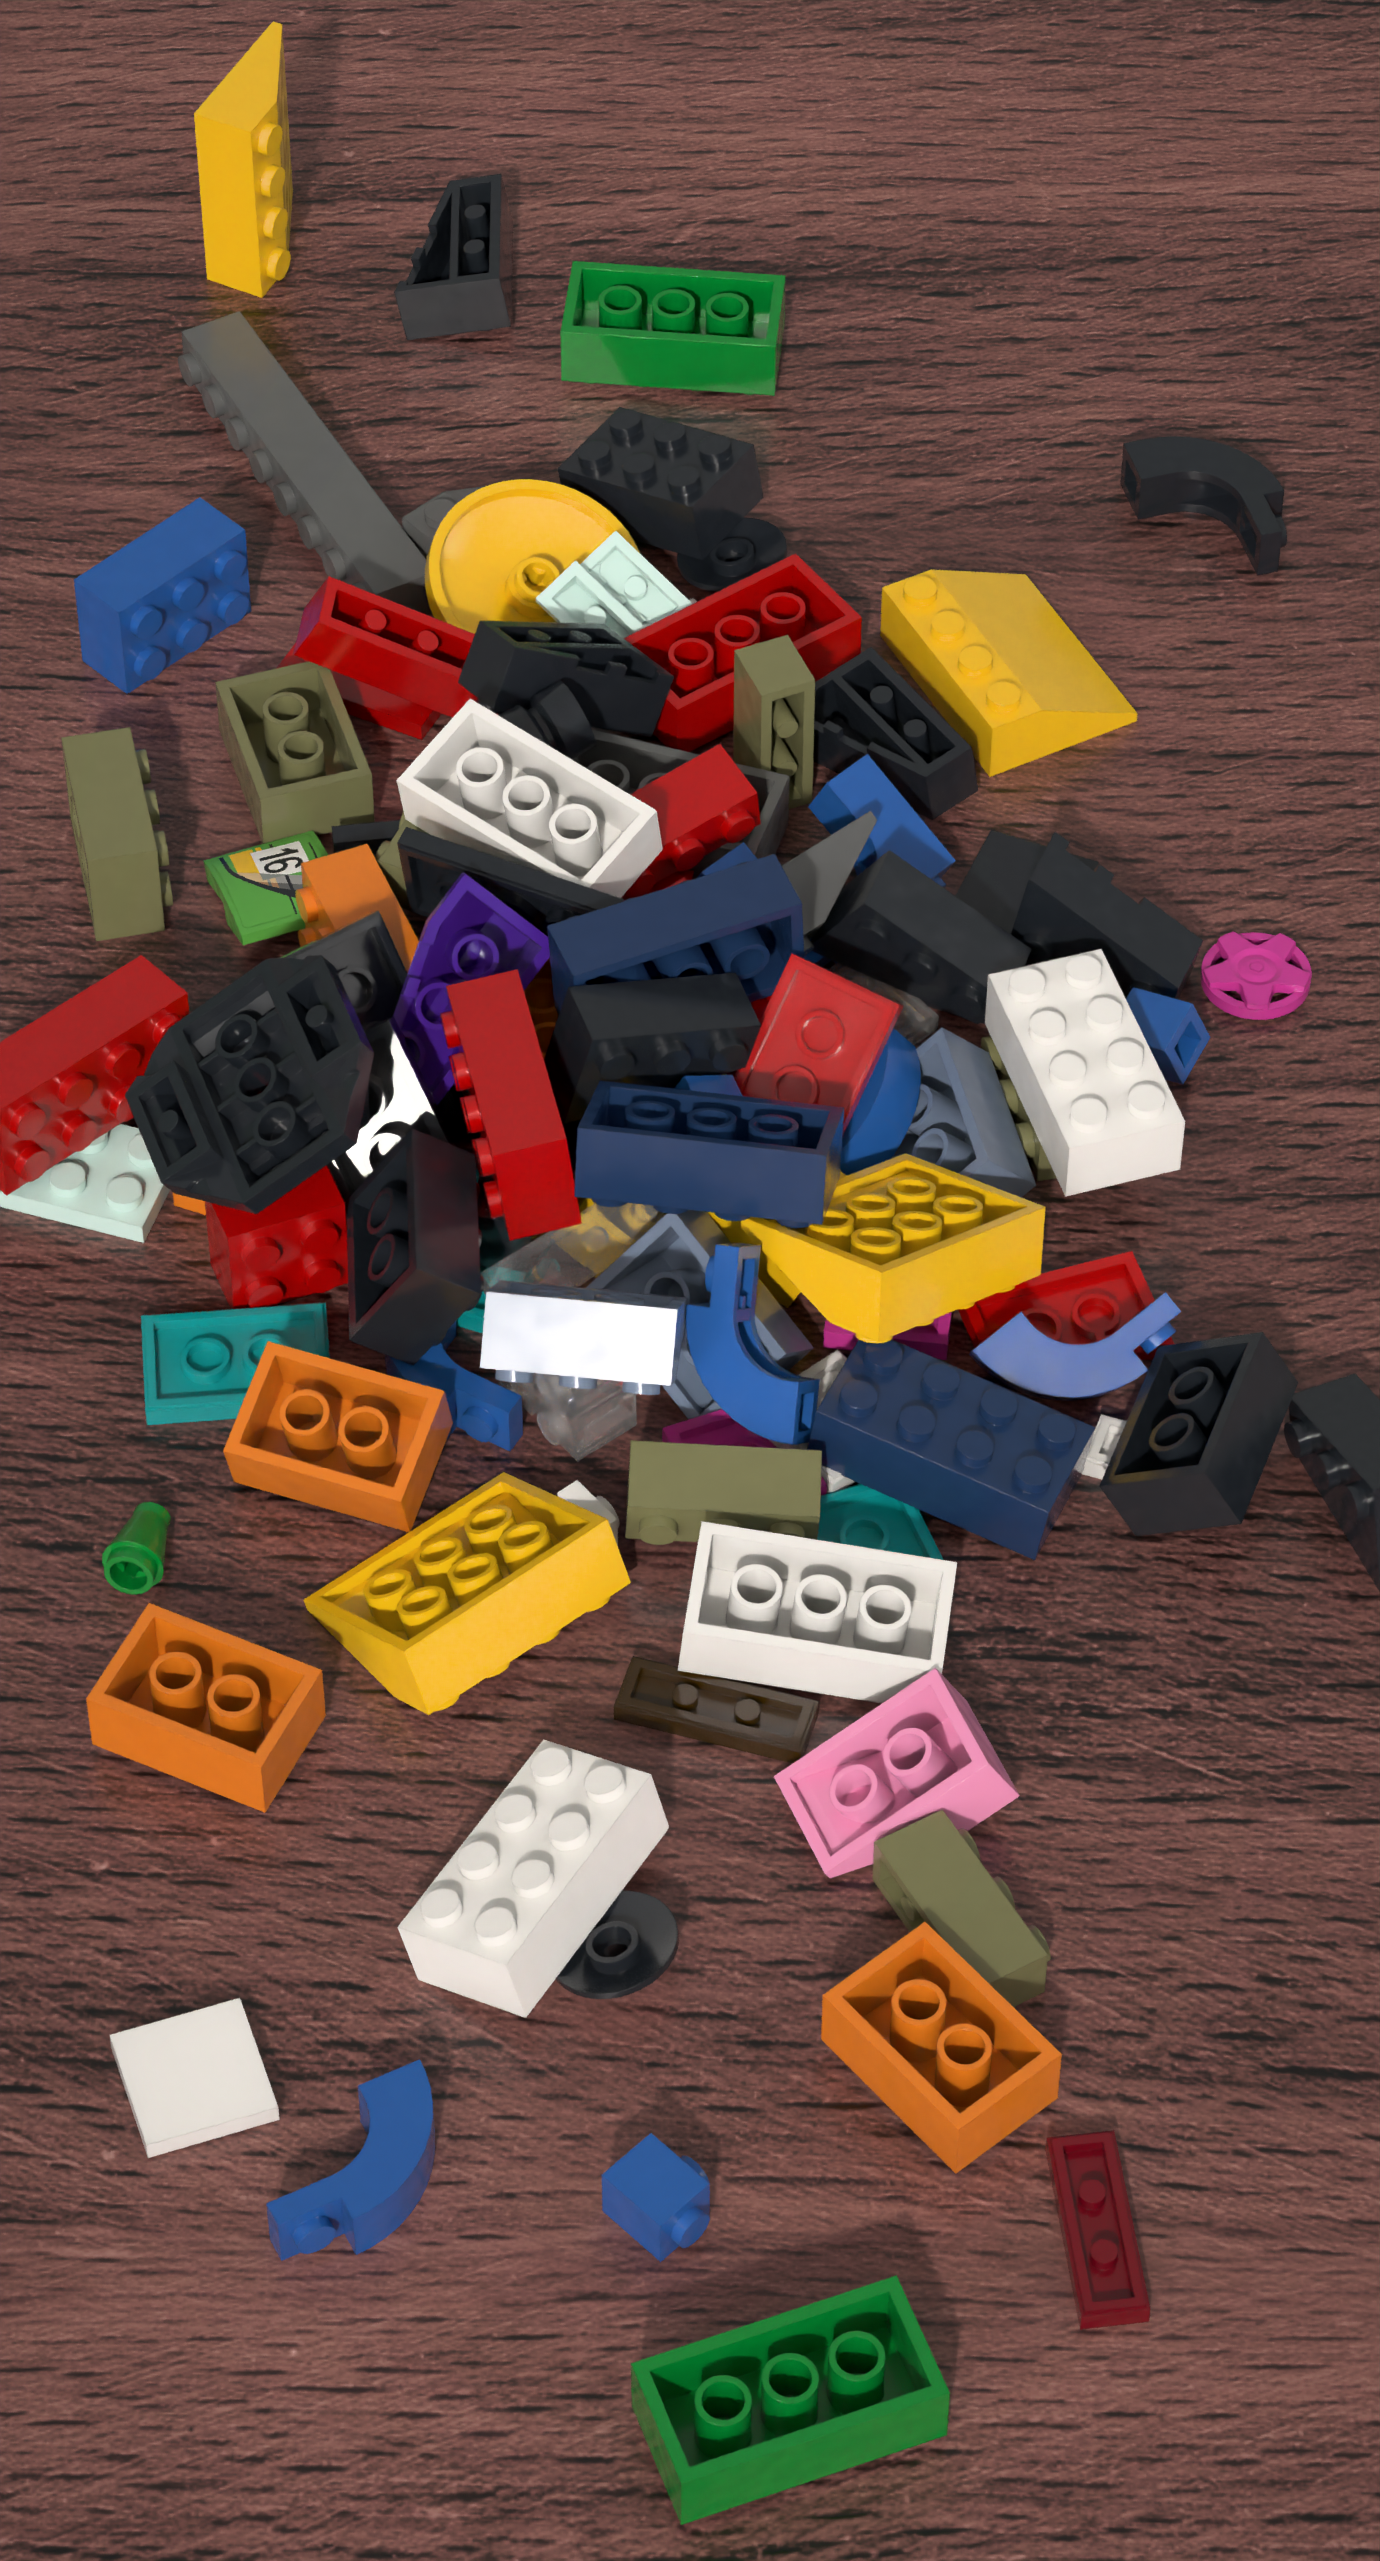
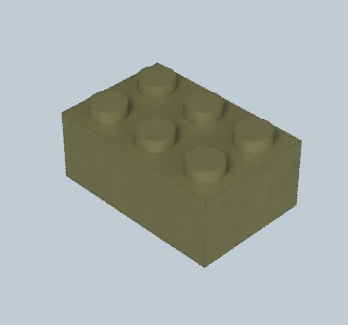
(294, 751)
(115, 833)

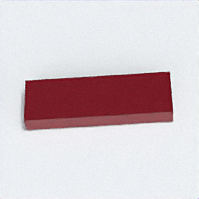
(1097, 2230)

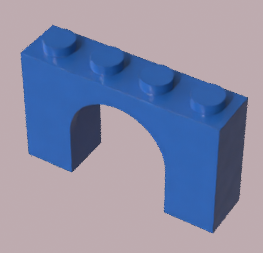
(897, 827)

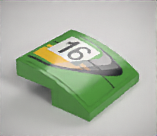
(261, 885)

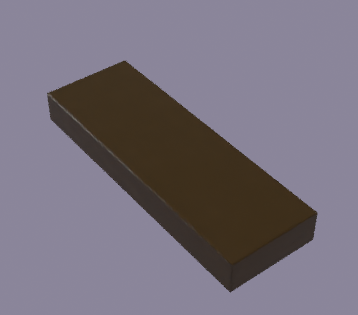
(716, 1710)

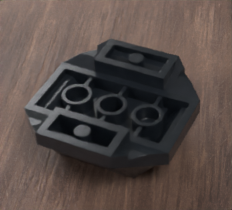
(256, 1086)

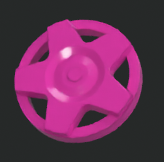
(1256, 969)

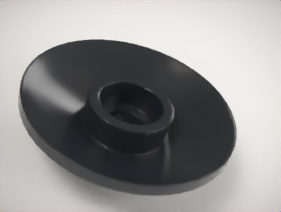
(743, 552)
(624, 1949)

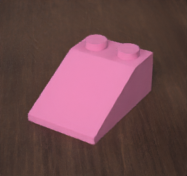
(892, 1770)

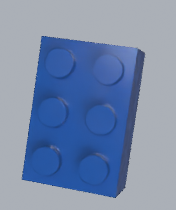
(163, 595)

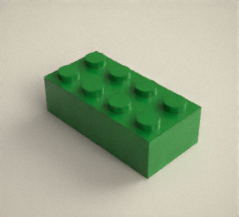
(673, 328)
(789, 2399)

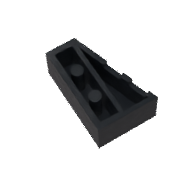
(877, 713)
(1080, 911)
(1338, 1443)

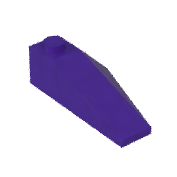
(462, 940)

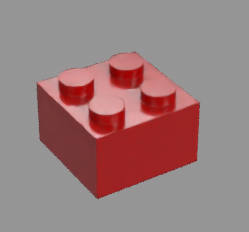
(283, 1250)

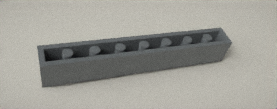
(301, 462)

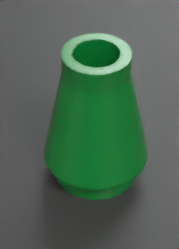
(137, 1552)

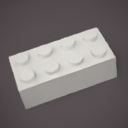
(527, 804)
(1084, 1072)
(814, 1613)
(534, 1878)

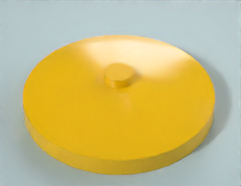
(508, 547)

